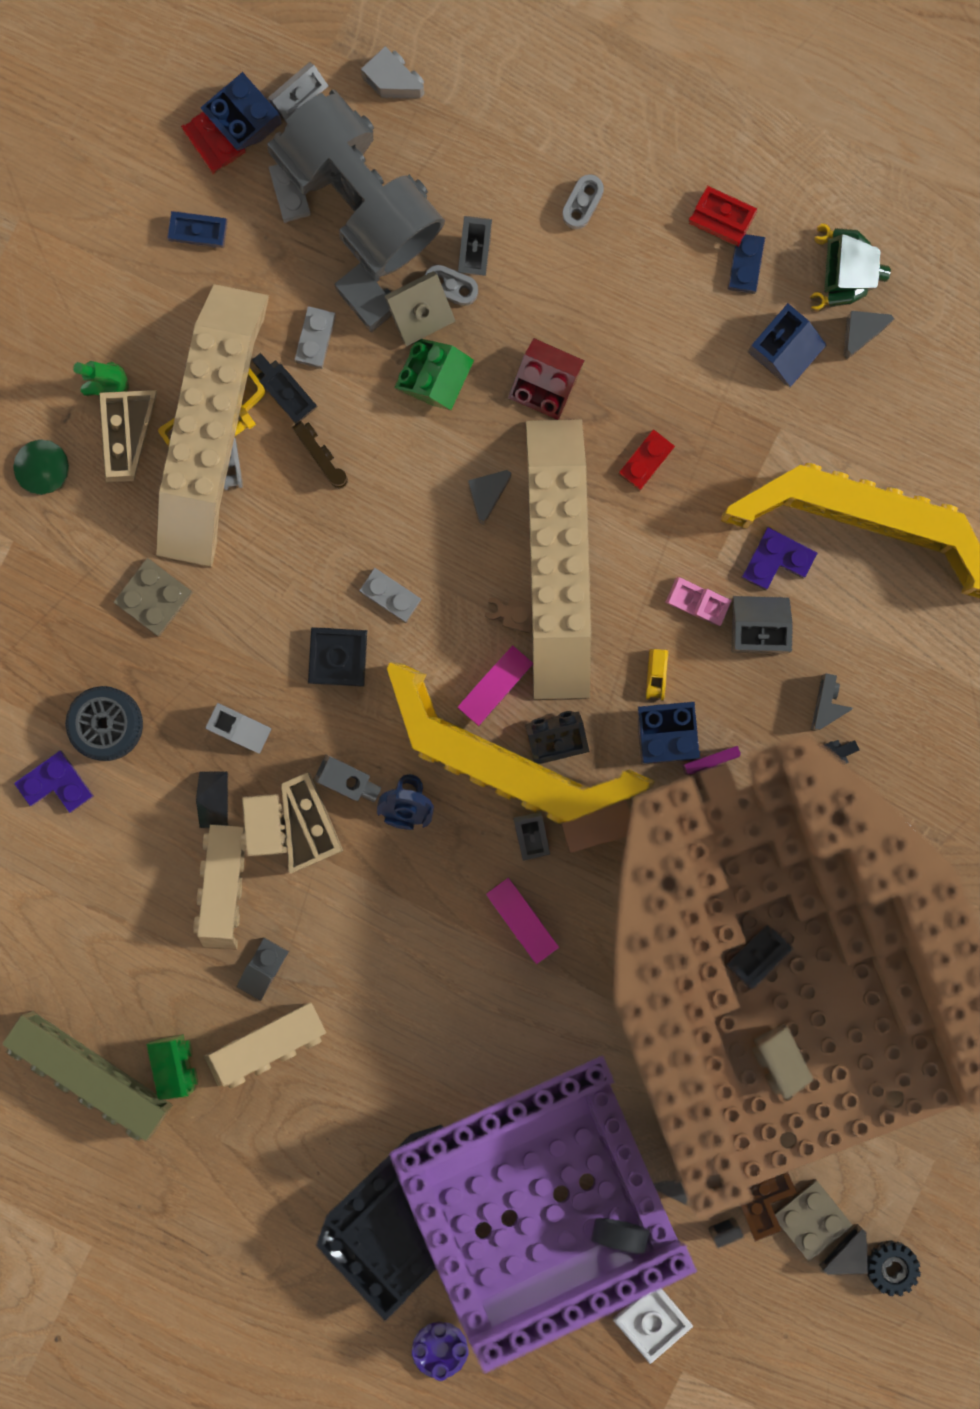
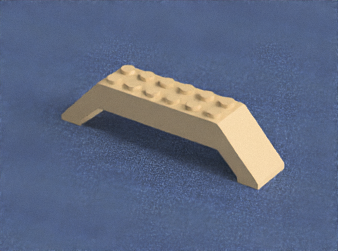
(207, 424)
(559, 559)

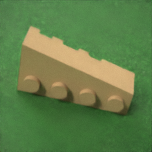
(220, 887)

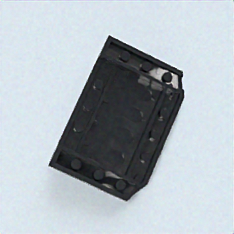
(377, 1239)

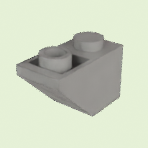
(390, 76)
(238, 728)

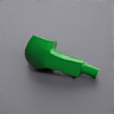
(101, 378)

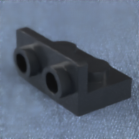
(557, 737)

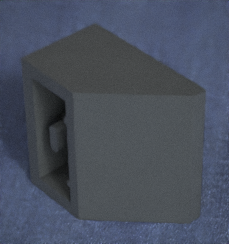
(761, 625)

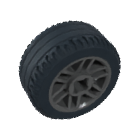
(85, 724)

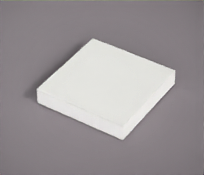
(653, 1324)

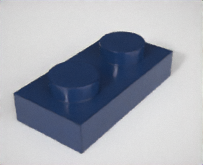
(197, 229)
(746, 264)

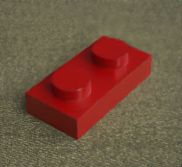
(646, 460)

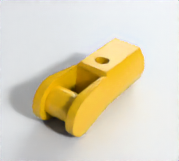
(657, 669)

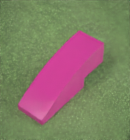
(495, 685)
(522, 920)

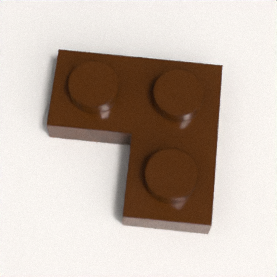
(759, 1211)

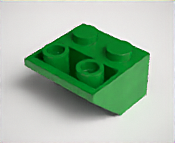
(434, 373)
(172, 1067)

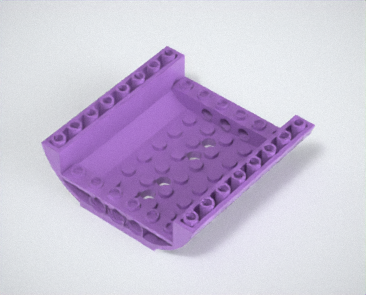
(543, 1270)

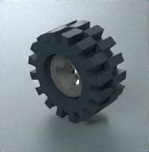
(903, 1279)

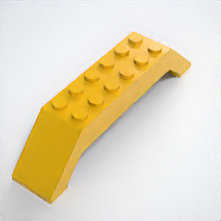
(870, 509)
(495, 765)

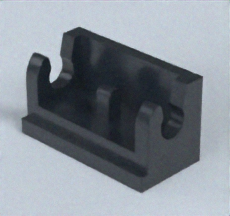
(759, 956)

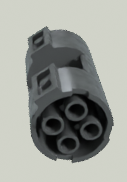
(327, 146)

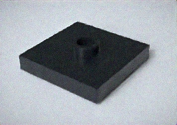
(337, 657)

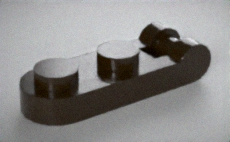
(320, 454)

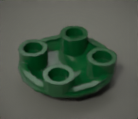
(41, 467)

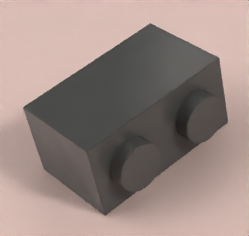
(364, 297)

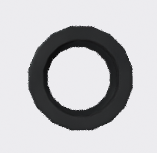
(620, 1235)

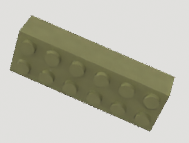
(86, 1075)

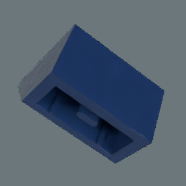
(242, 113)
(787, 345)
(668, 732)

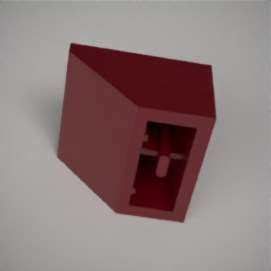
(546, 379)

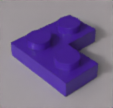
(777, 551)
(58, 776)

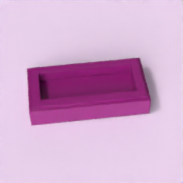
(712, 760)

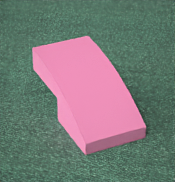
(698, 601)

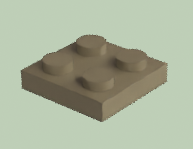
(153, 597)
(812, 1220)

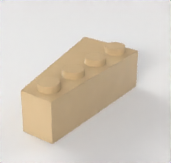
(265, 1045)

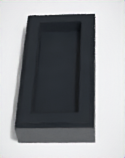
(725, 1232)

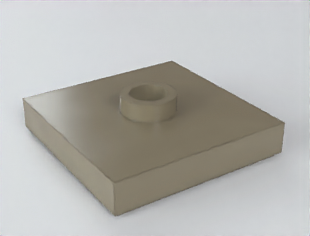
(420, 308)

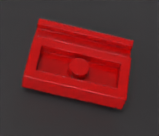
(210, 143)
(723, 215)

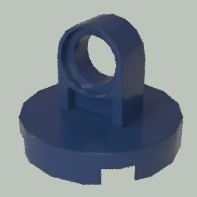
(406, 807)

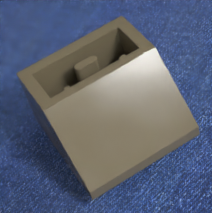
(783, 1061)

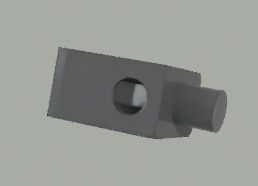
(335, 773)

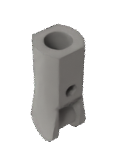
(234, 480)

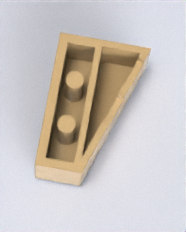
(124, 429)
(307, 824)
(263, 826)

